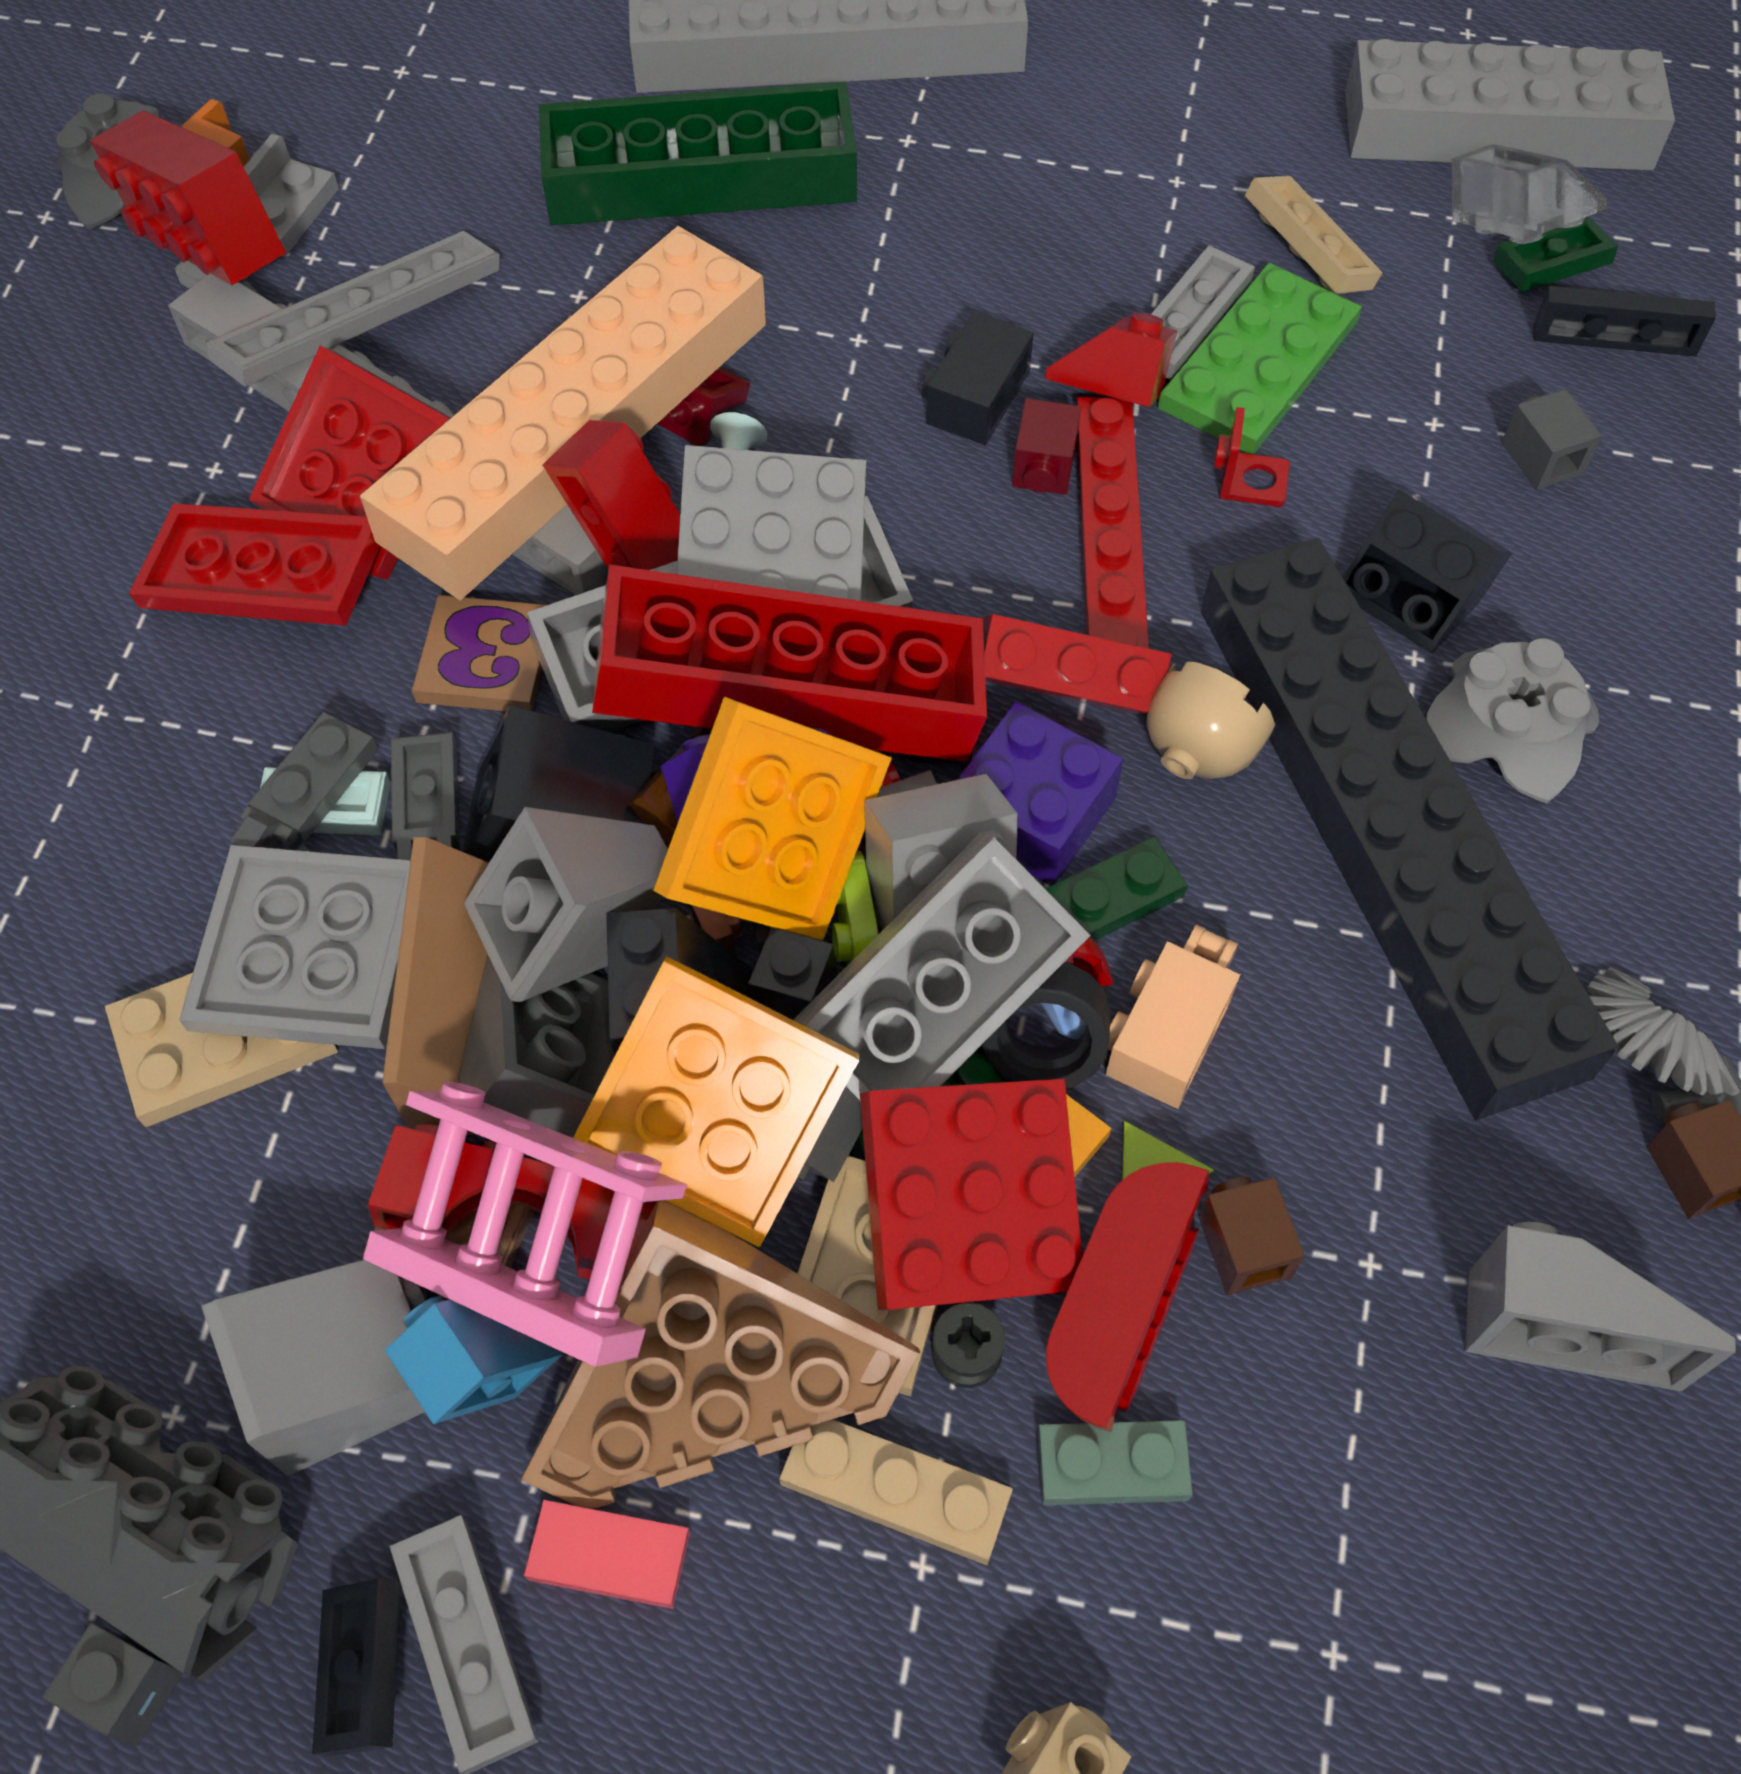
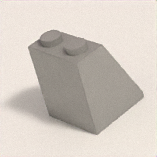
(550, 893)
(313, 1360)

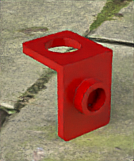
(1237, 464)

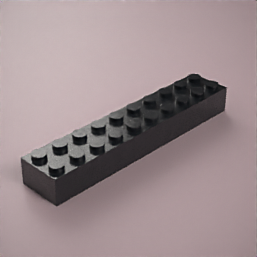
(1406, 833)

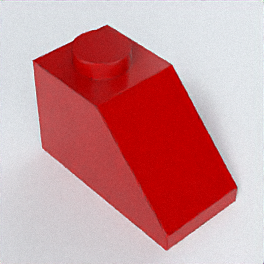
(1121, 361)

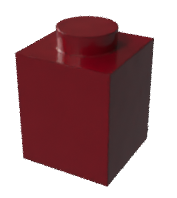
(1046, 446)

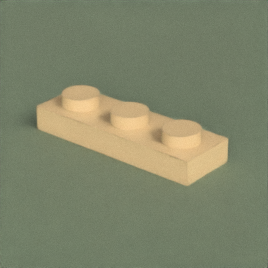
(1313, 235)
(899, 1489)

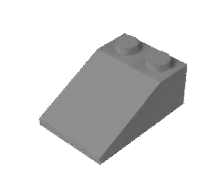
(1583, 1312)

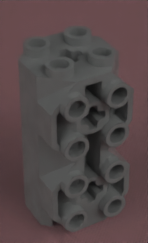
(138, 1535)

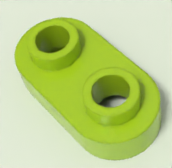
(855, 914)

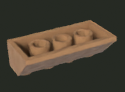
(435, 976)

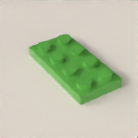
(1260, 356)

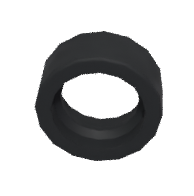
(1073, 1062)

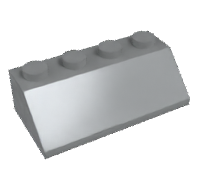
(945, 971)

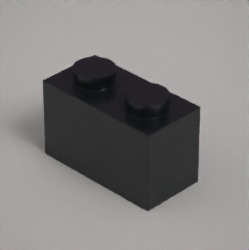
(977, 377)

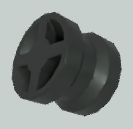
(967, 1361)

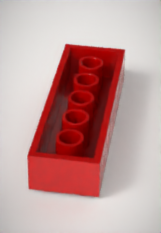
(826, 662)

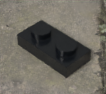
(356, 1668)

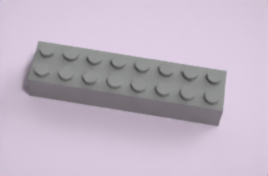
(820, 41)

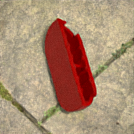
(1124, 1290)

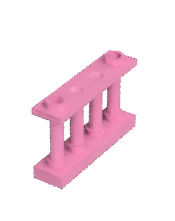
(473, 1272)

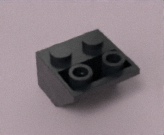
(1423, 570)

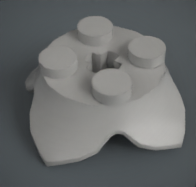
(1521, 710)

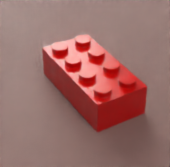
(187, 196)

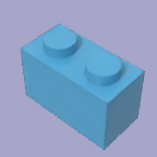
(464, 1359)

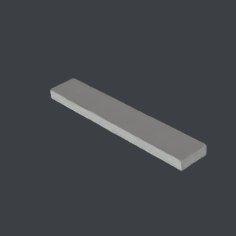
(351, 308)

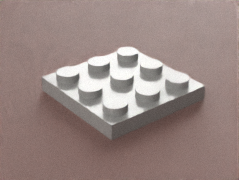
(773, 520)
(300, 948)

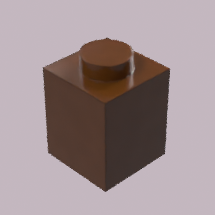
(1700, 1156)
(1250, 1234)

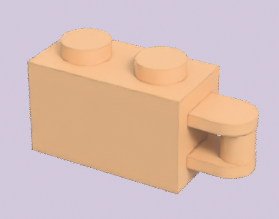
(1173, 1017)

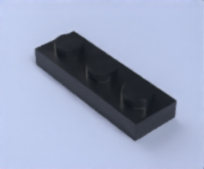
(1623, 321)

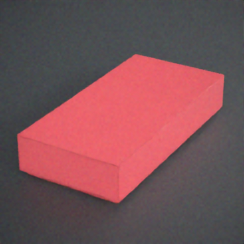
(607, 1554)

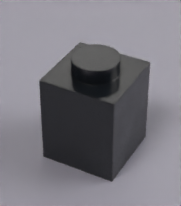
(791, 972)

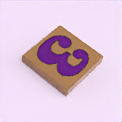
(479, 656)

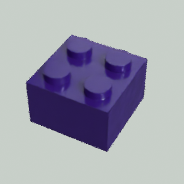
(1052, 782)

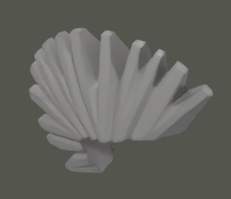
(1658, 1036)

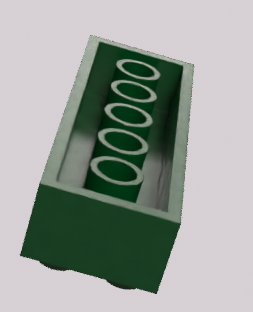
(697, 153)

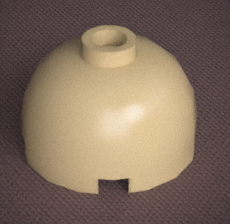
(1205, 723)

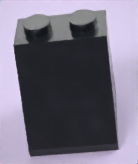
(553, 768)
(639, 946)

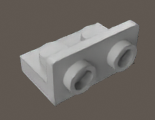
(289, 189)

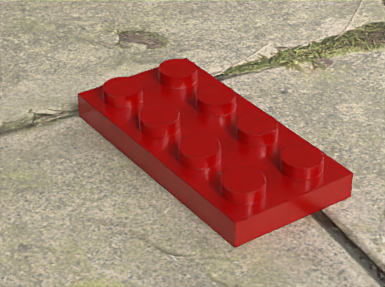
(257, 564)

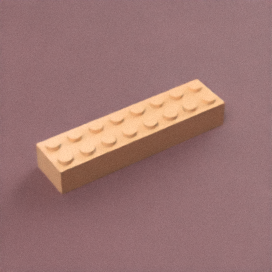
(622, 357)

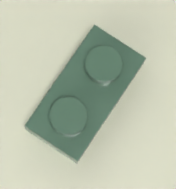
(1120, 1466)

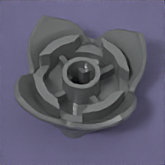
(82, 185)

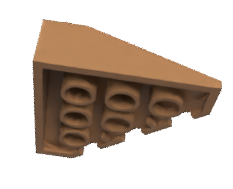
(726, 1362)

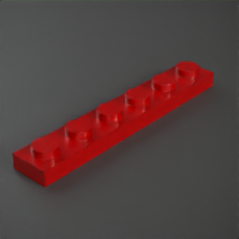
(1111, 522)

